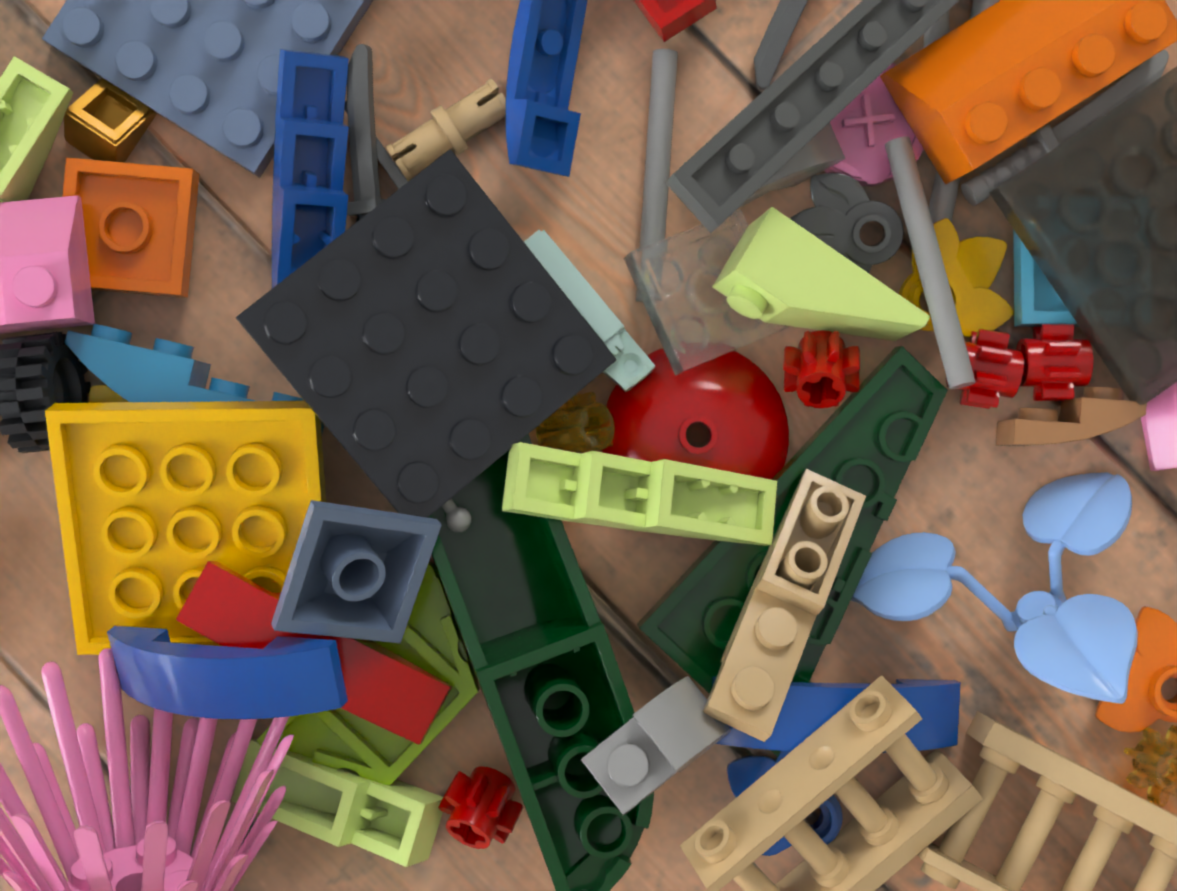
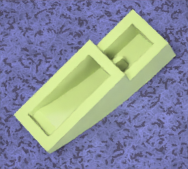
(350, 809)

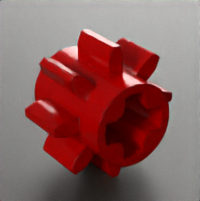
(1055, 362)
(821, 369)
(995, 369)
(481, 807)

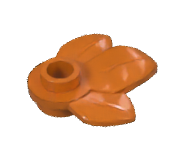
(1151, 667)

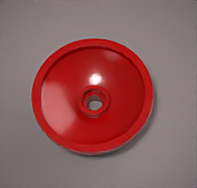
(725, 395)

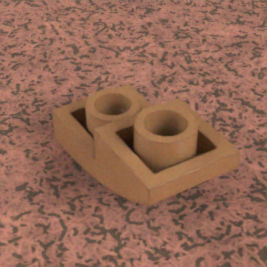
(1081, 418)

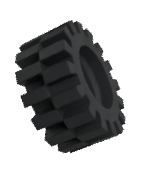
(32, 378)

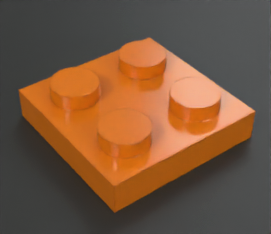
(136, 224)

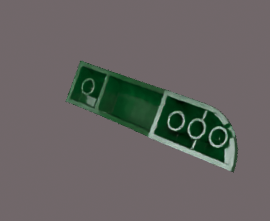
(542, 677)

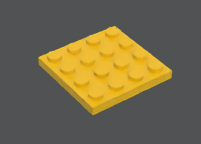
(166, 490)

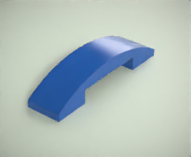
(540, 82)
(228, 682)
(812, 704)

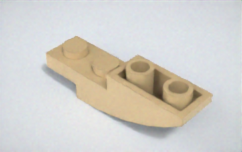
(783, 605)

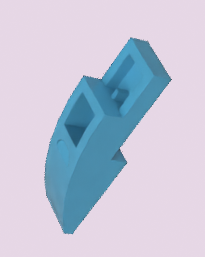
(154, 374)

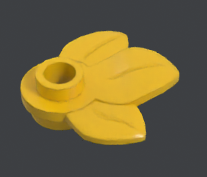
(970, 272)

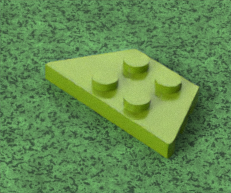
(349, 742)

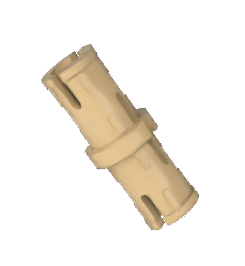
(449, 129)

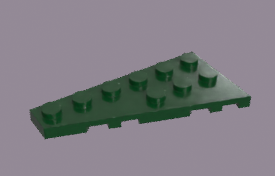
(860, 447)

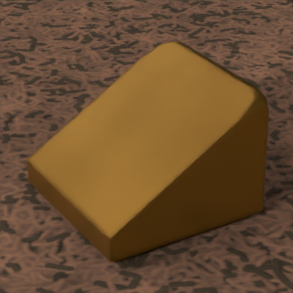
(106, 122)

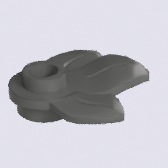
(841, 212)

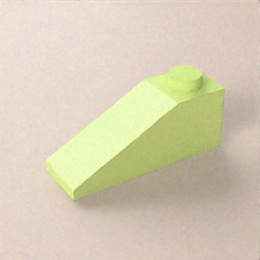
(802, 282)

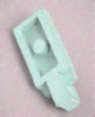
(631, 362)

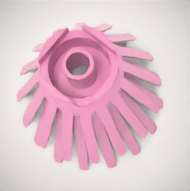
(138, 846)

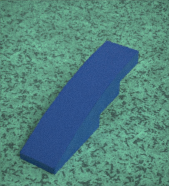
(308, 158)

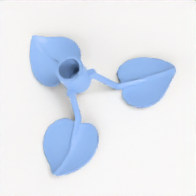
(1070, 643)

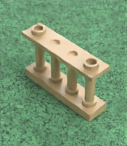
(1059, 783)
(872, 844)

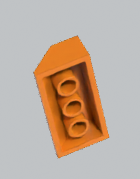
(1019, 71)

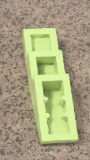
(29, 122)
(639, 494)

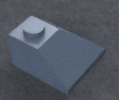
(355, 572)

